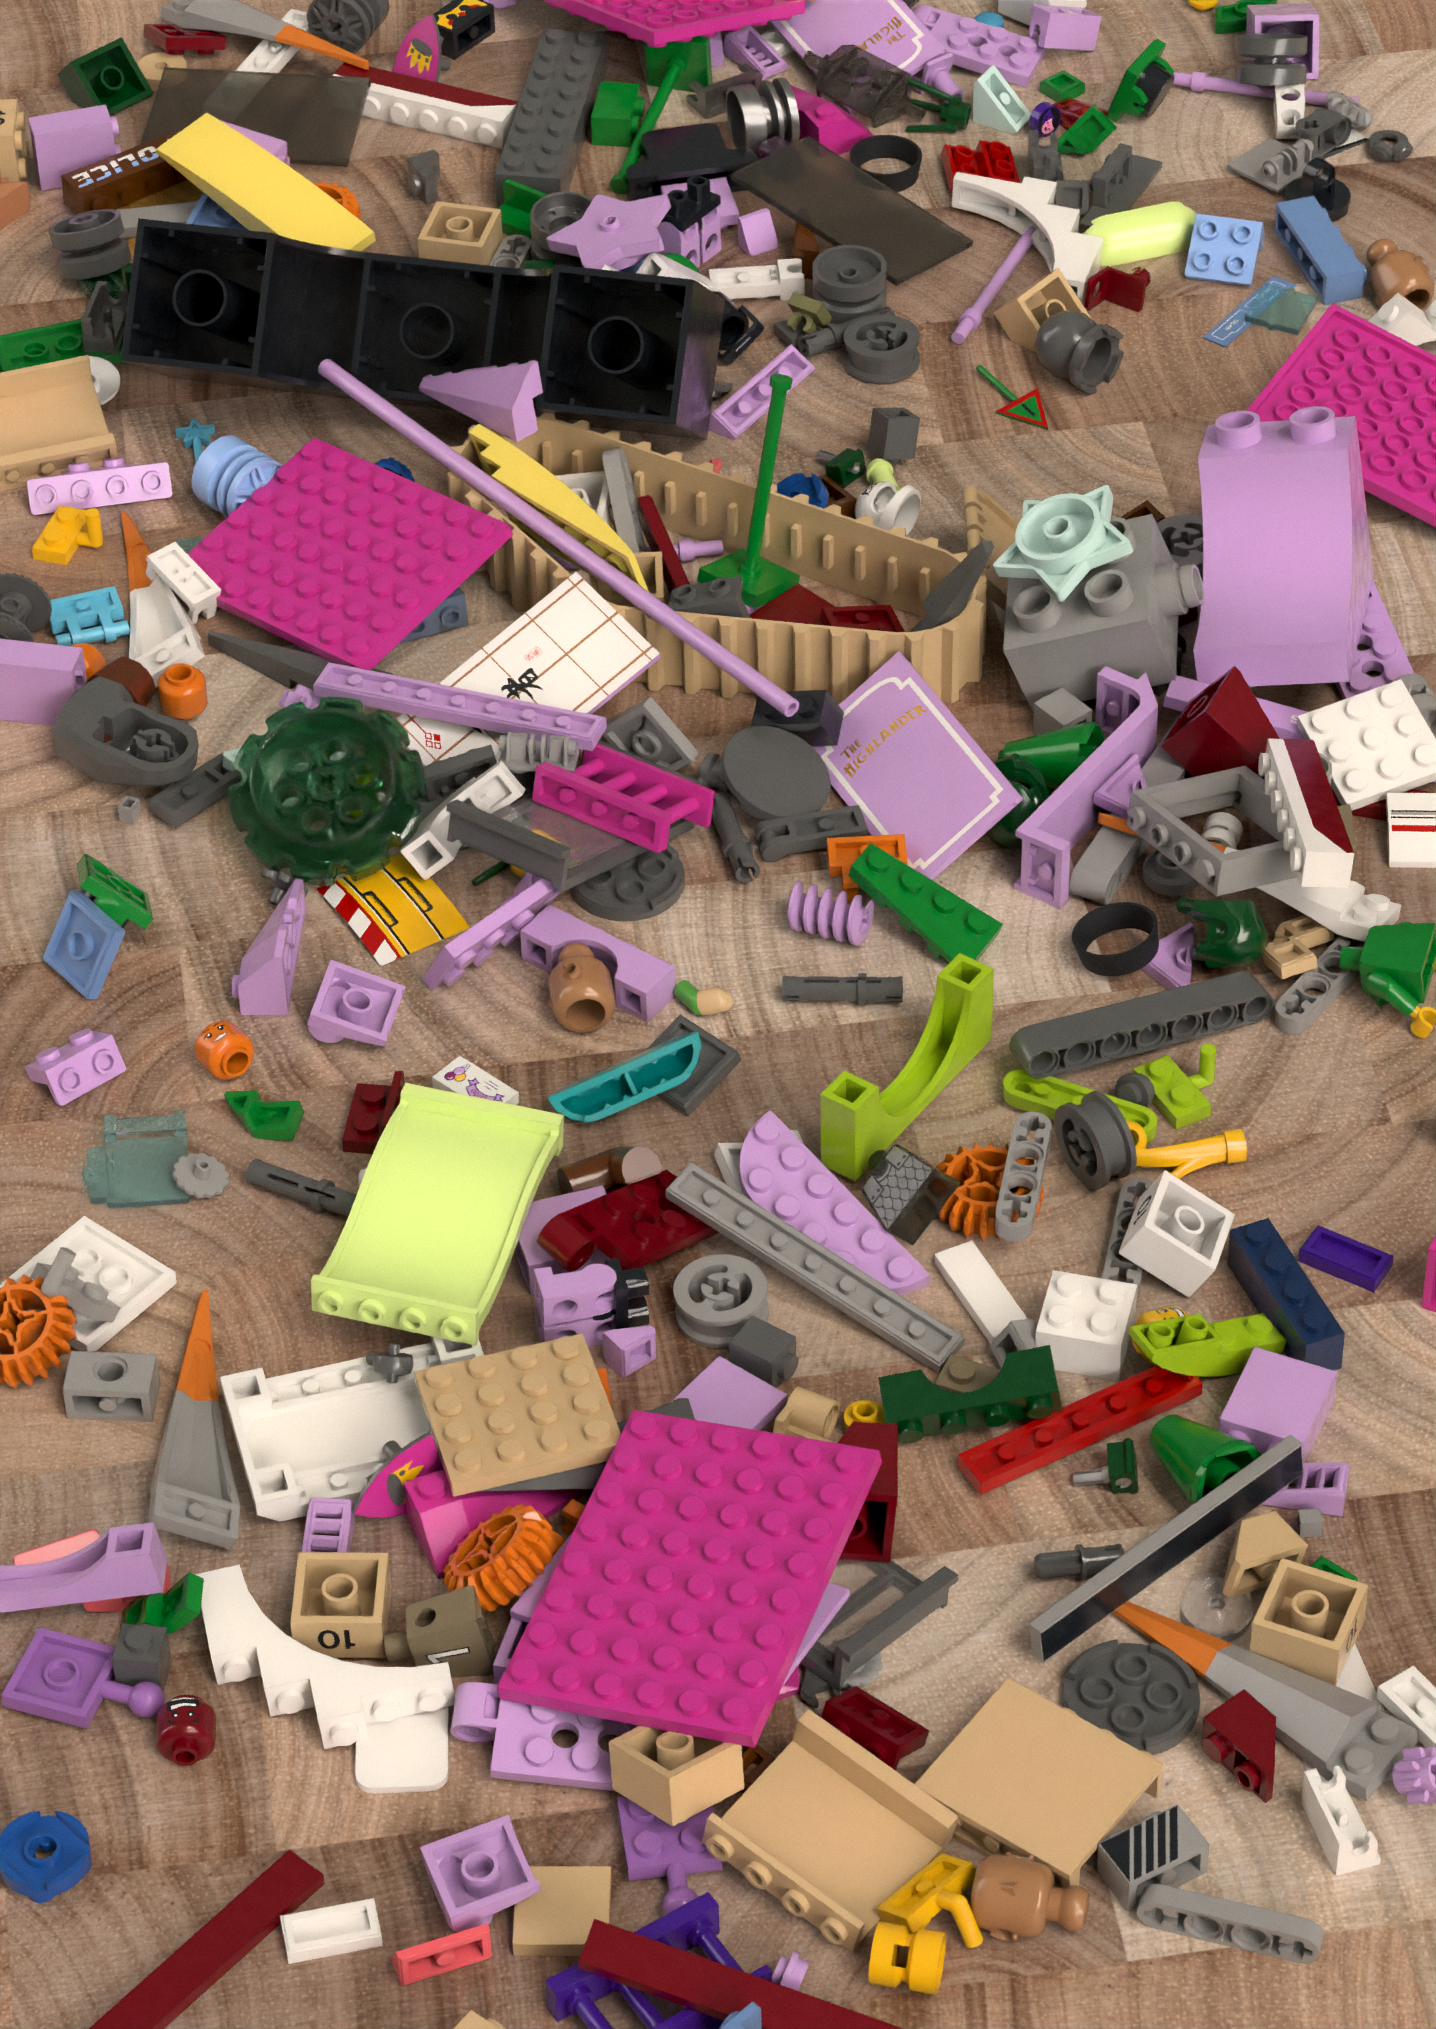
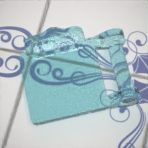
(137, 1169)

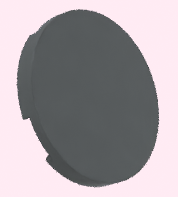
(774, 773)
(634, 888)
(1135, 1693)

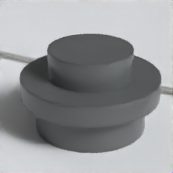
(1135, 1089)

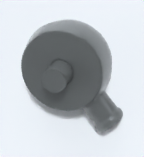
(391, 1363)

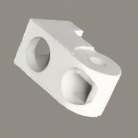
(1288, 112)

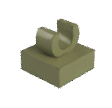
(808, 311)

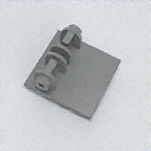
(1274, 163)
(524, 754)

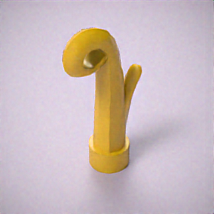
(1191, 1155)

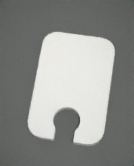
(404, 1754)

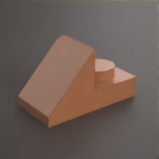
(13, 201)

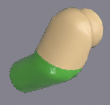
(705, 1001)

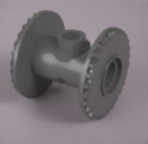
(22, 607)

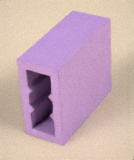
(71, 141)
(38, 680)
(530, 1254)
(1278, 1400)

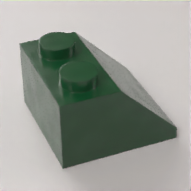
(106, 78)

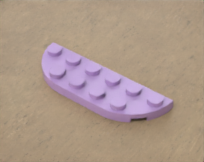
(801, 1191)

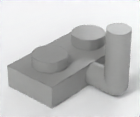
(84, 1297)

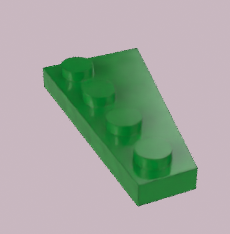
(924, 906)

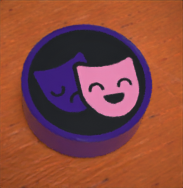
(1045, 119)

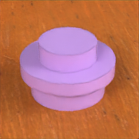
(790, 1971)

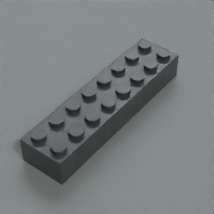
(553, 112)

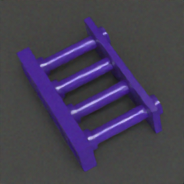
(684, 1928)

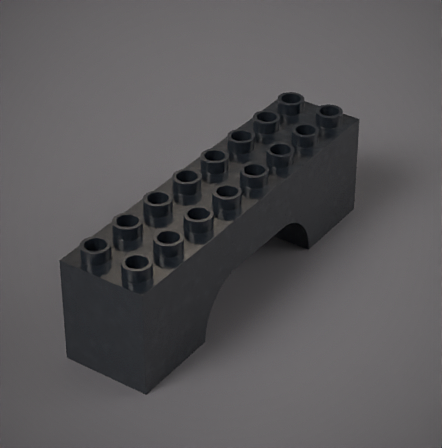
(274, 307)

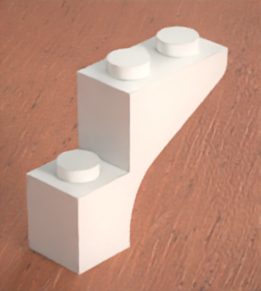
(1407, 320)

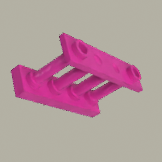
(623, 796)

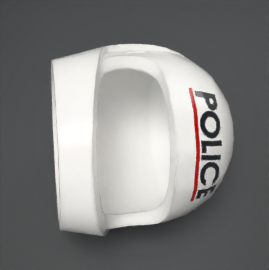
(889, 506)

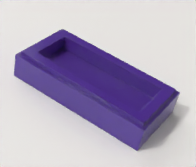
(1345, 1258)

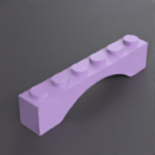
(116, 1565)

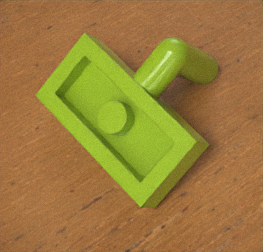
(1177, 1094)

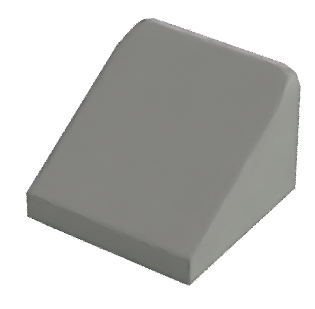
(1015, 1337)

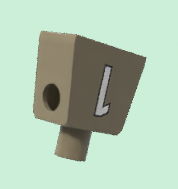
(446, 1630)

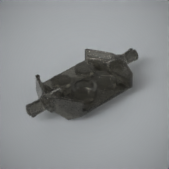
(880, 98)

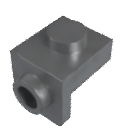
(423, 175)

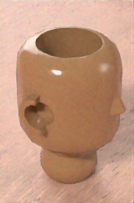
(1398, 272)
(581, 990)
(1019, 1897)

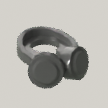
(1383, 152)

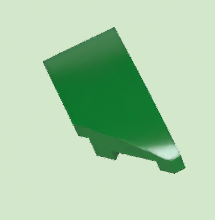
(1086, 132)
(266, 1119)

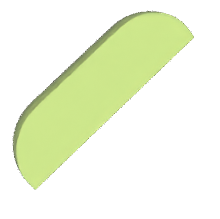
(1144, 232)

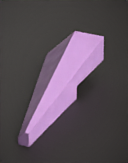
(491, 396)

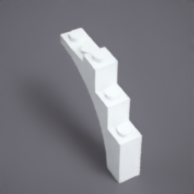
(1034, 205)
(296, 1678)

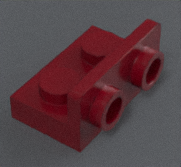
(370, 1113)
(874, 1725)

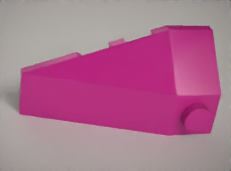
(828, 123)
(445, 1520)

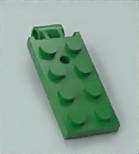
(46, 345)

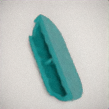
(629, 1080)

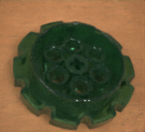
(373, 747)

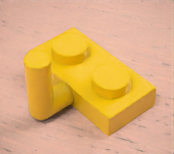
(65, 533)
(931, 1890)

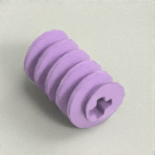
(829, 916)

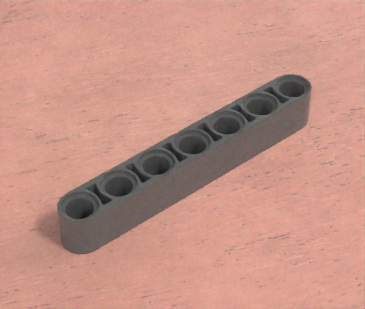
(1141, 1024)

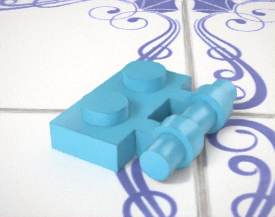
(88, 610)

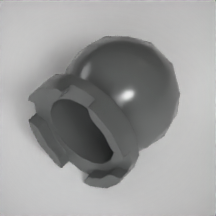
(1079, 349)

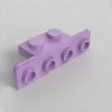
(99, 486)

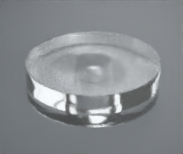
(1206, 1594)

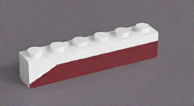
(435, 106)
(1307, 813)

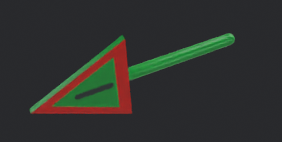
(1023, 409)

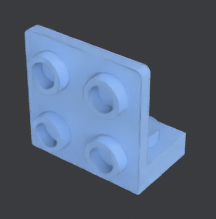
(1224, 250)

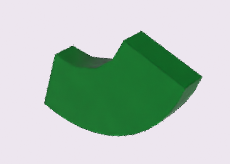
(1234, 17)

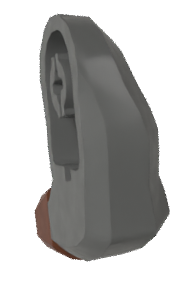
(116, 737)

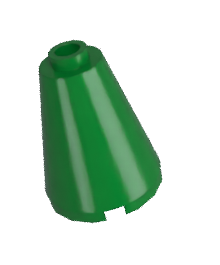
(1057, 751)
(1198, 1455)

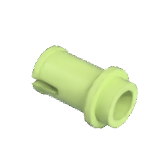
(880, 471)

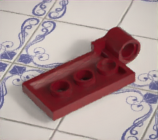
(626, 1224)

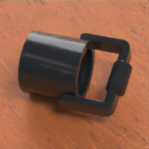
(735, 330)

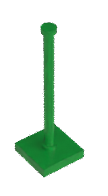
(668, 69)
(761, 577)

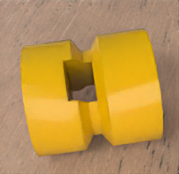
(923, 1962)

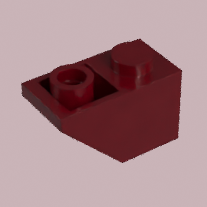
(1243, 1741)

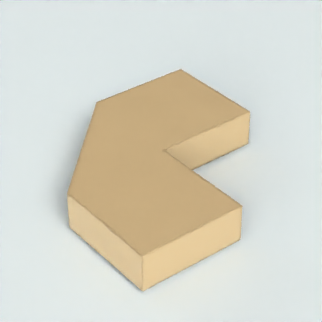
(1290, 948)

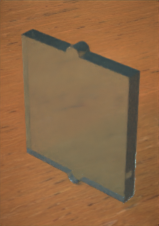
(1281, 309)

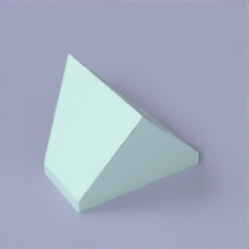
(997, 104)

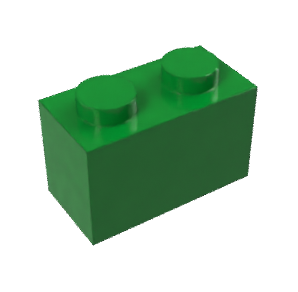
(616, 114)

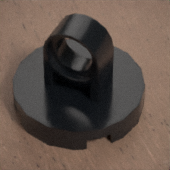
(1328, 191)

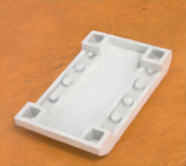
(326, 1426)

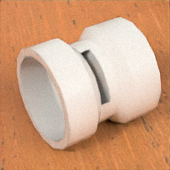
(1223, 829)

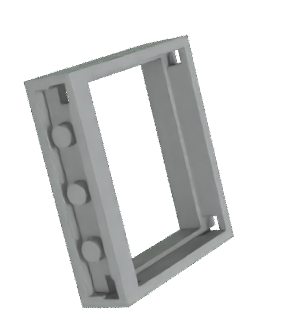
(1156, 815)

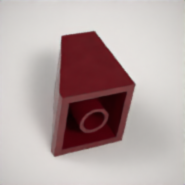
(1220, 728)
(874, 1528)

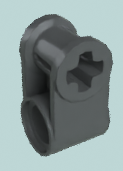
(1324, 130)

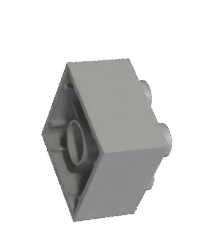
(1113, 618)

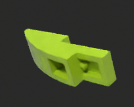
(1203, 1348)

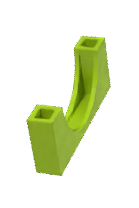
(862, 1120)

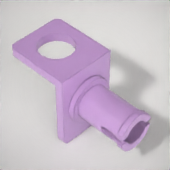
(937, 76)

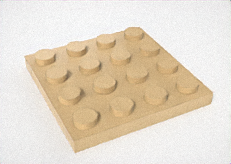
(518, 1414)

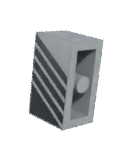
(1156, 1851)

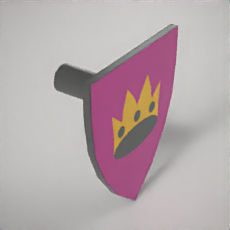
(421, 52)
(384, 1489)

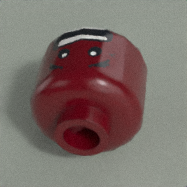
(187, 1728)

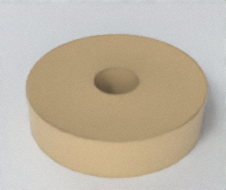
(154, 64)

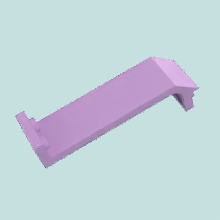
(1129, 720)

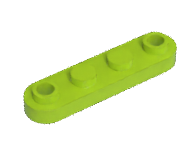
(1049, 1093)

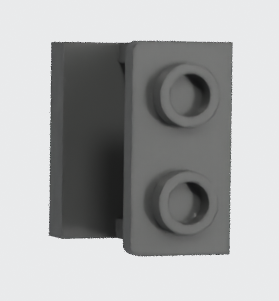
(712, 598)

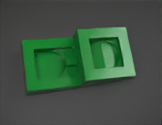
(168, 1610)

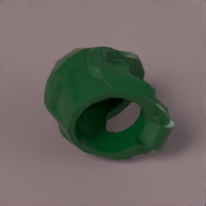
(1015, 767)
(1233, 933)

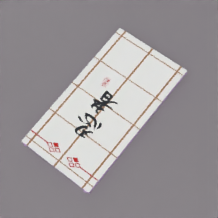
(559, 654)

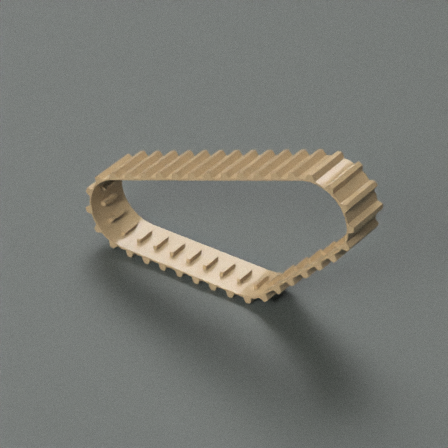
(795, 536)

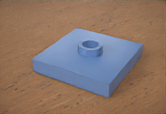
(83, 945)

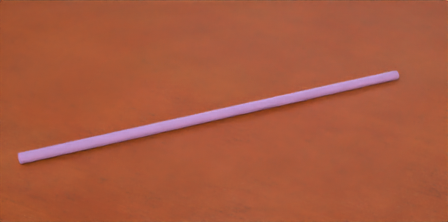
(561, 539)

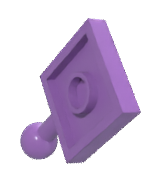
(68, 1679)
(665, 1850)

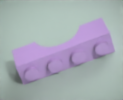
(641, 980)

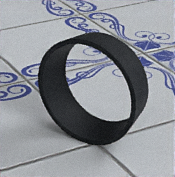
(889, 147)
(1111, 918)

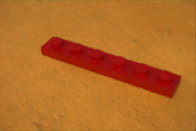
(1076, 1427)

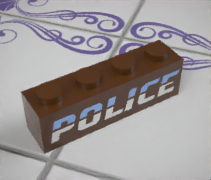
(120, 178)

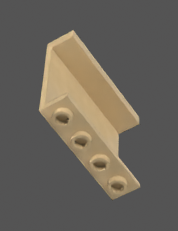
(50, 421)
(1038, 1781)
(831, 1831)

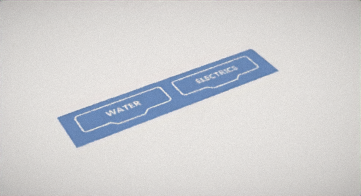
(1235, 322)

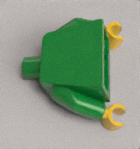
(1398, 968)

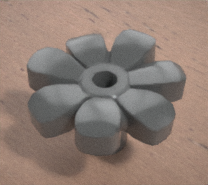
(281, 883)

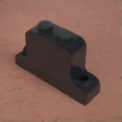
(679, 153)

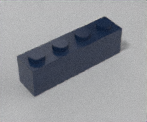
(1285, 1294)

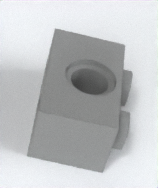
(111, 1386)

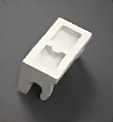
(185, 580)
(1338, 1823)

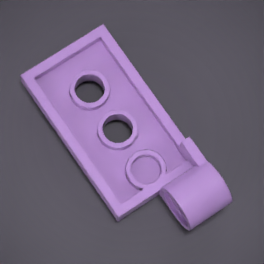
(993, 45)
(1384, 654)
(501, 926)
(525, 1743)

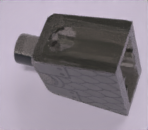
(906, 1191)

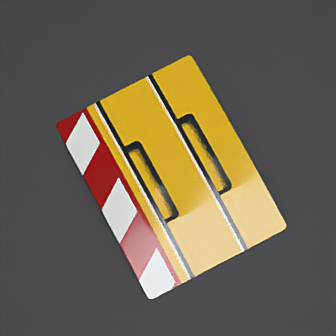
(395, 910)

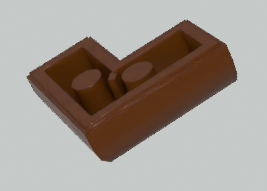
(612, 1167)

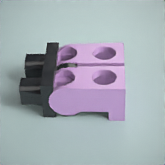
(692, 222)
(589, 1301)

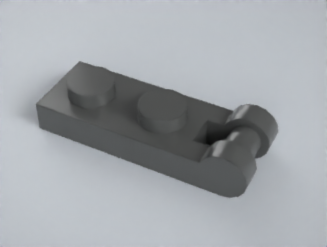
(193, 792)
(808, 831)

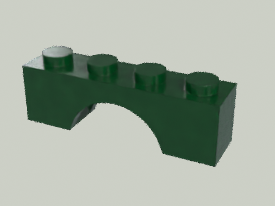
(1021, 1390)

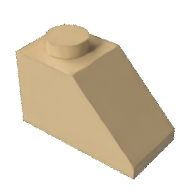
(1258, 1551)

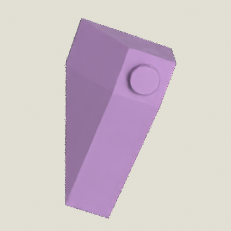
(271, 960)

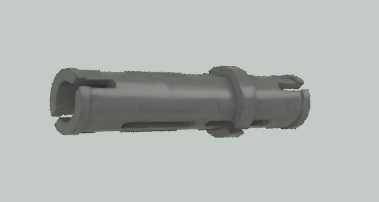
(831, 335)
(736, 845)
(851, 989)
(266, 1176)

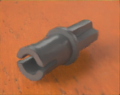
(1076, 1562)

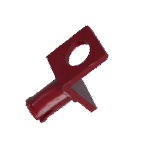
(1118, 287)

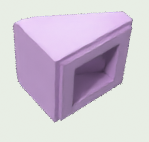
(757, 233)
(629, 1348)

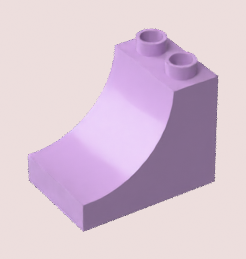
(1282, 548)

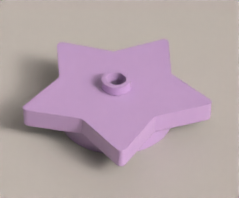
(614, 232)

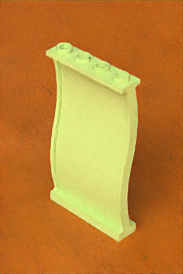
(438, 1214)

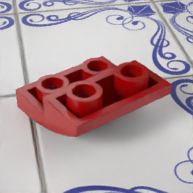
(988, 160)

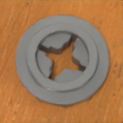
(1348, 107)

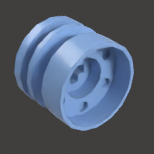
(230, 473)

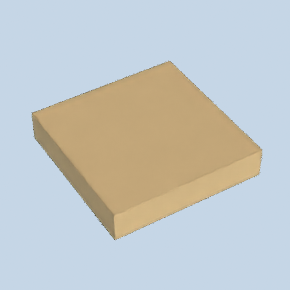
(563, 1911)

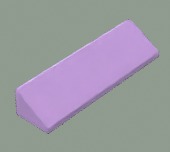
(754, 397)

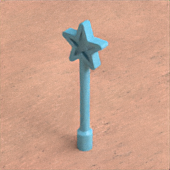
(195, 436)

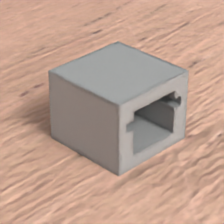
(129, 810)
(1309, 1523)

